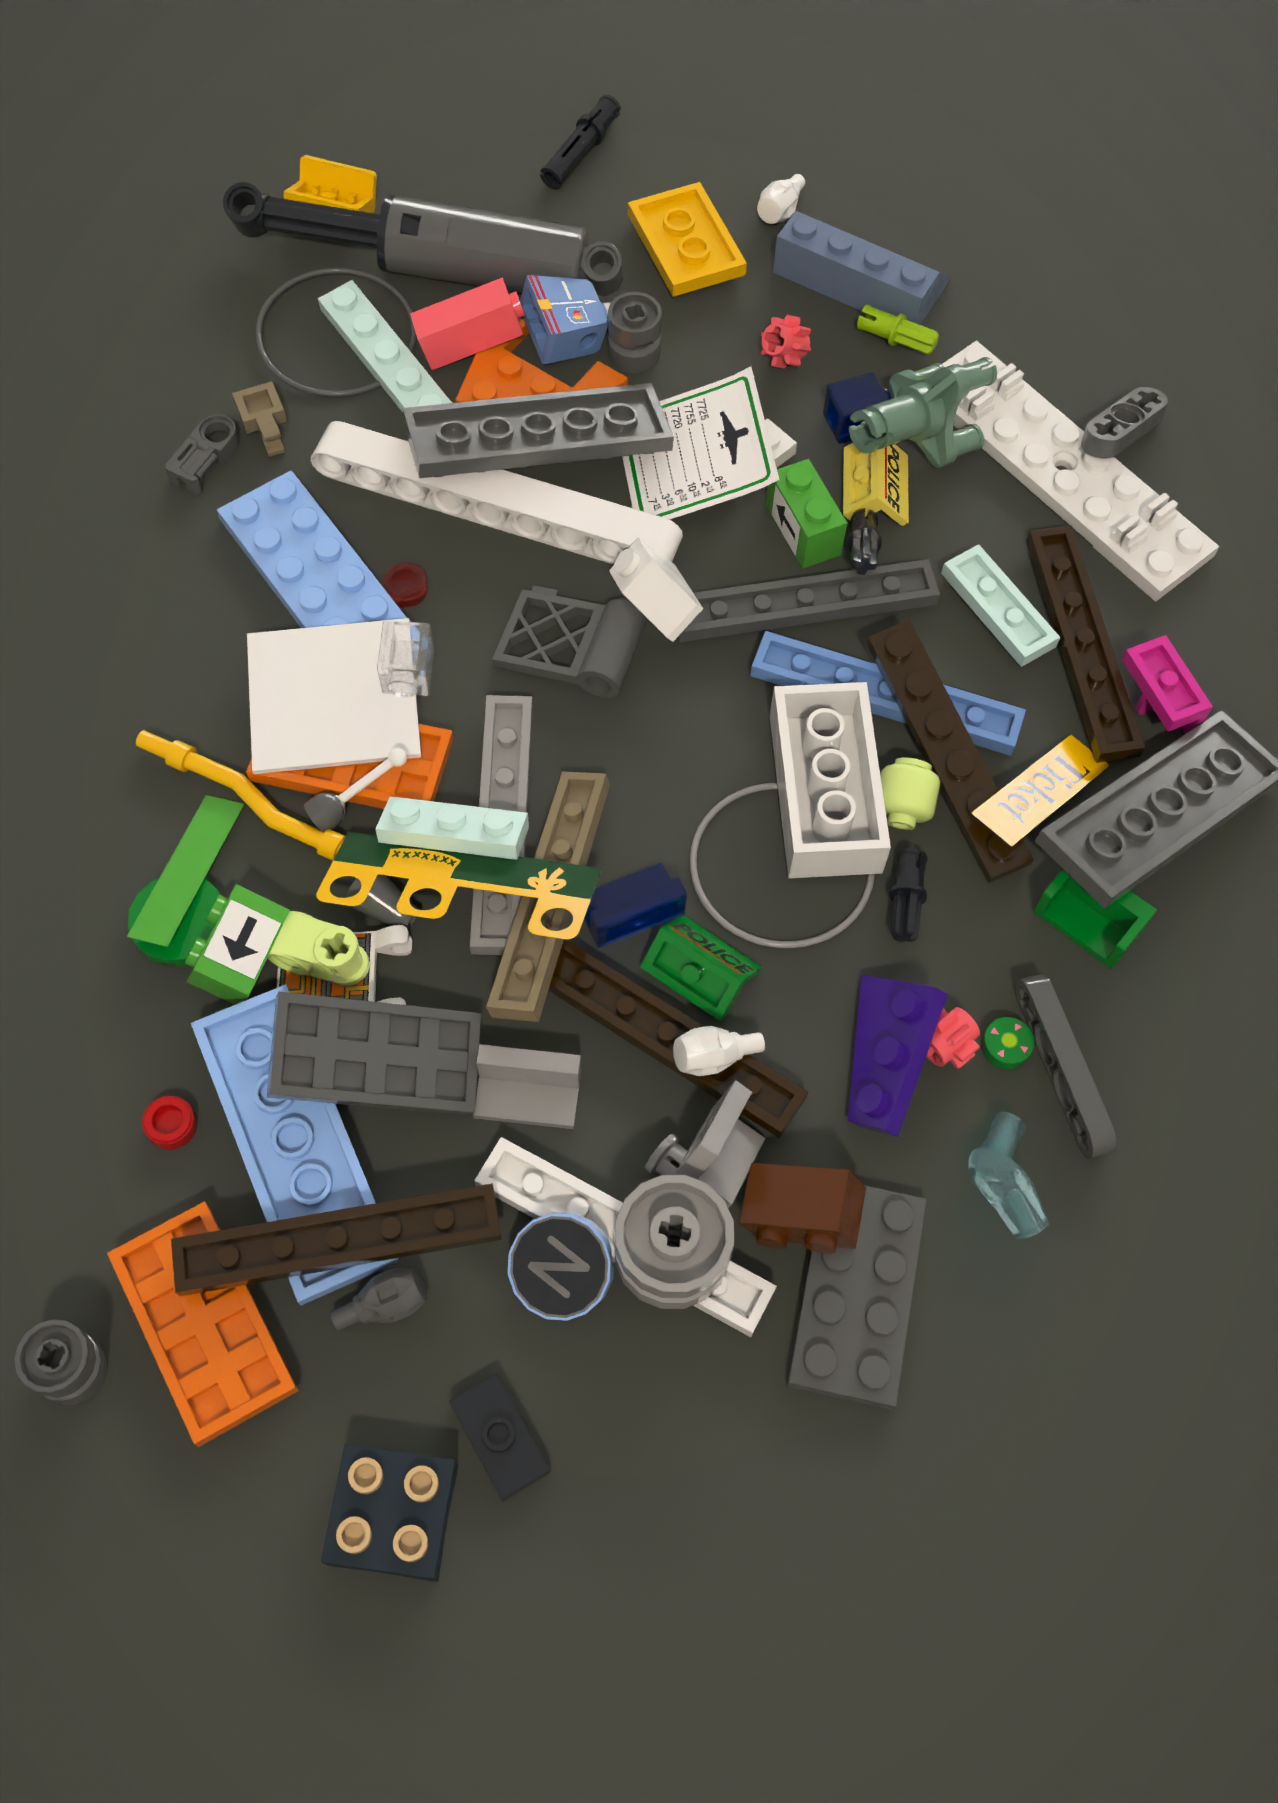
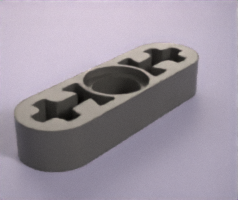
(1124, 422)

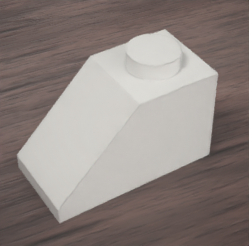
(656, 588)

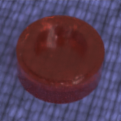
(405, 584)

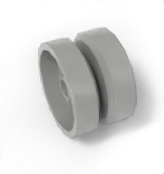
(678, 1210)

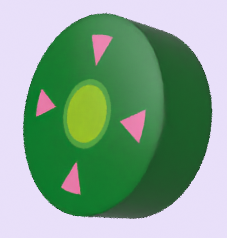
(1007, 1043)

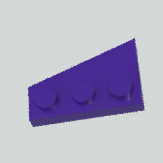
(890, 1049)

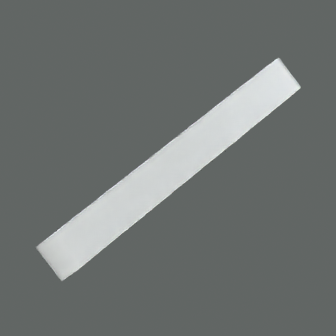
(492, 497)

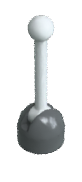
(328, 809)

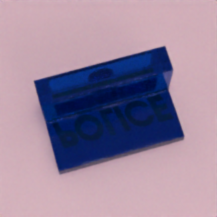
(634, 904)

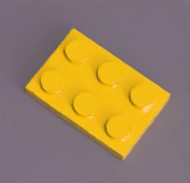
(686, 239)

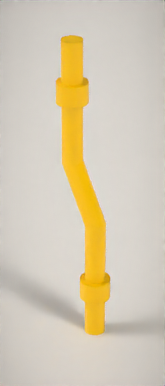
(184, 758)

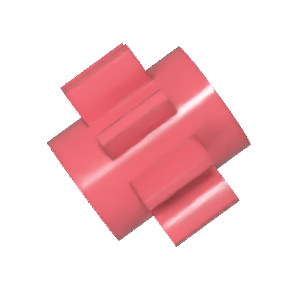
(785, 341)
(954, 1039)

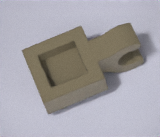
(262, 412)

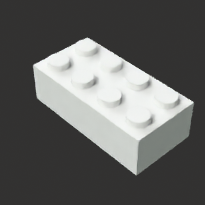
(828, 780)

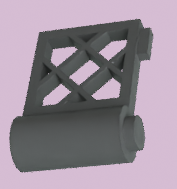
(604, 646)

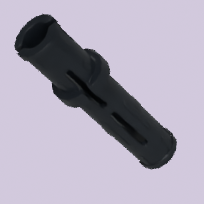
(588, 132)

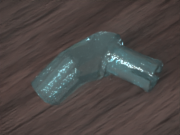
(1004, 1180)

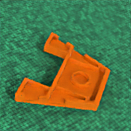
(501, 374)

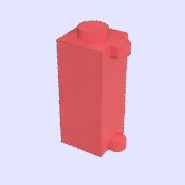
(468, 323)

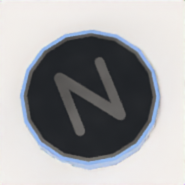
(560, 1266)

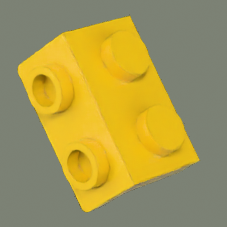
(334, 185)

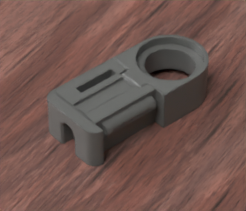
(199, 456)

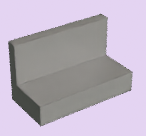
(527, 1086)
(723, 1146)

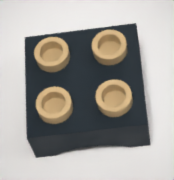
(390, 1512)

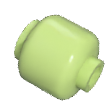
(909, 792)

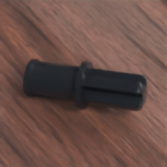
(864, 541)
(908, 895)

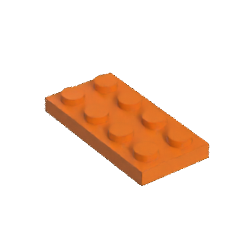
(414, 780)
(205, 1343)

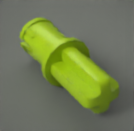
(898, 330)

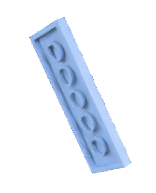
(305, 556)
(290, 1147)

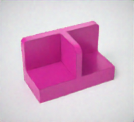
(1166, 685)

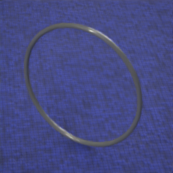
(258, 333)

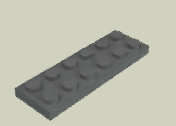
(536, 430)
(1160, 808)

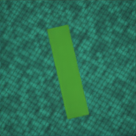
(185, 871)

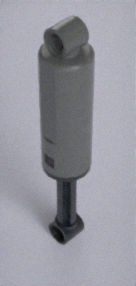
(438, 239)

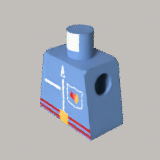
(563, 317)

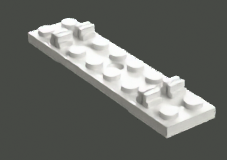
(1095, 495)

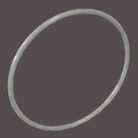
(736, 931)

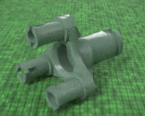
(925, 411)

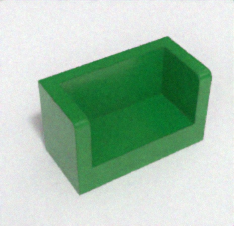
(1083, 920)

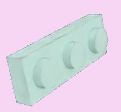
(1000, 605)
(452, 827)

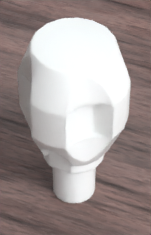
(780, 199)
(713, 1049)

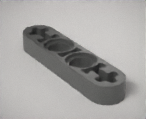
(1065, 1066)

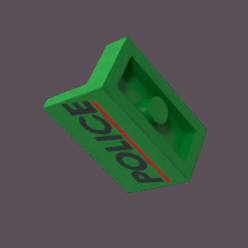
(699, 966)

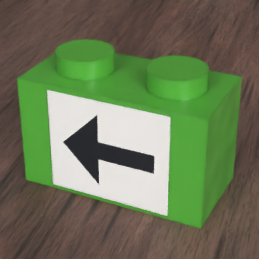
(806, 514)
(237, 944)

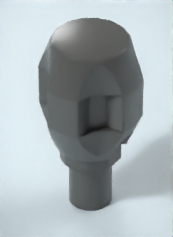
(384, 1299)

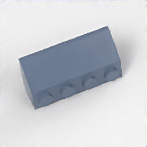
(855, 269)

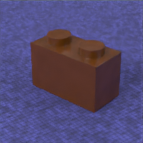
(803, 1207)

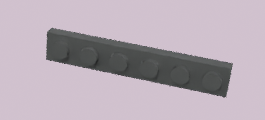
(812, 600)

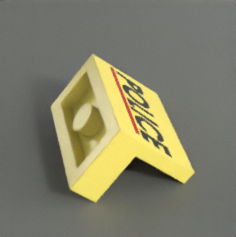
(876, 482)

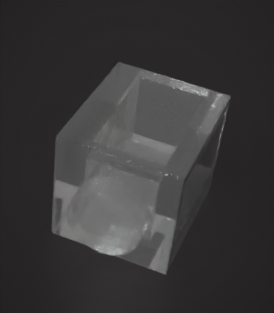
(405, 658)

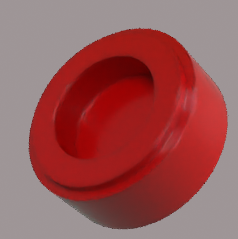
(169, 1122)

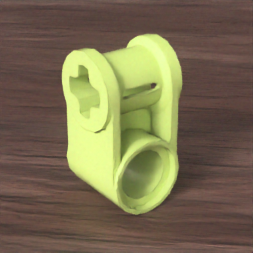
(319, 950)

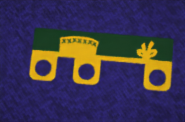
(550, 881)

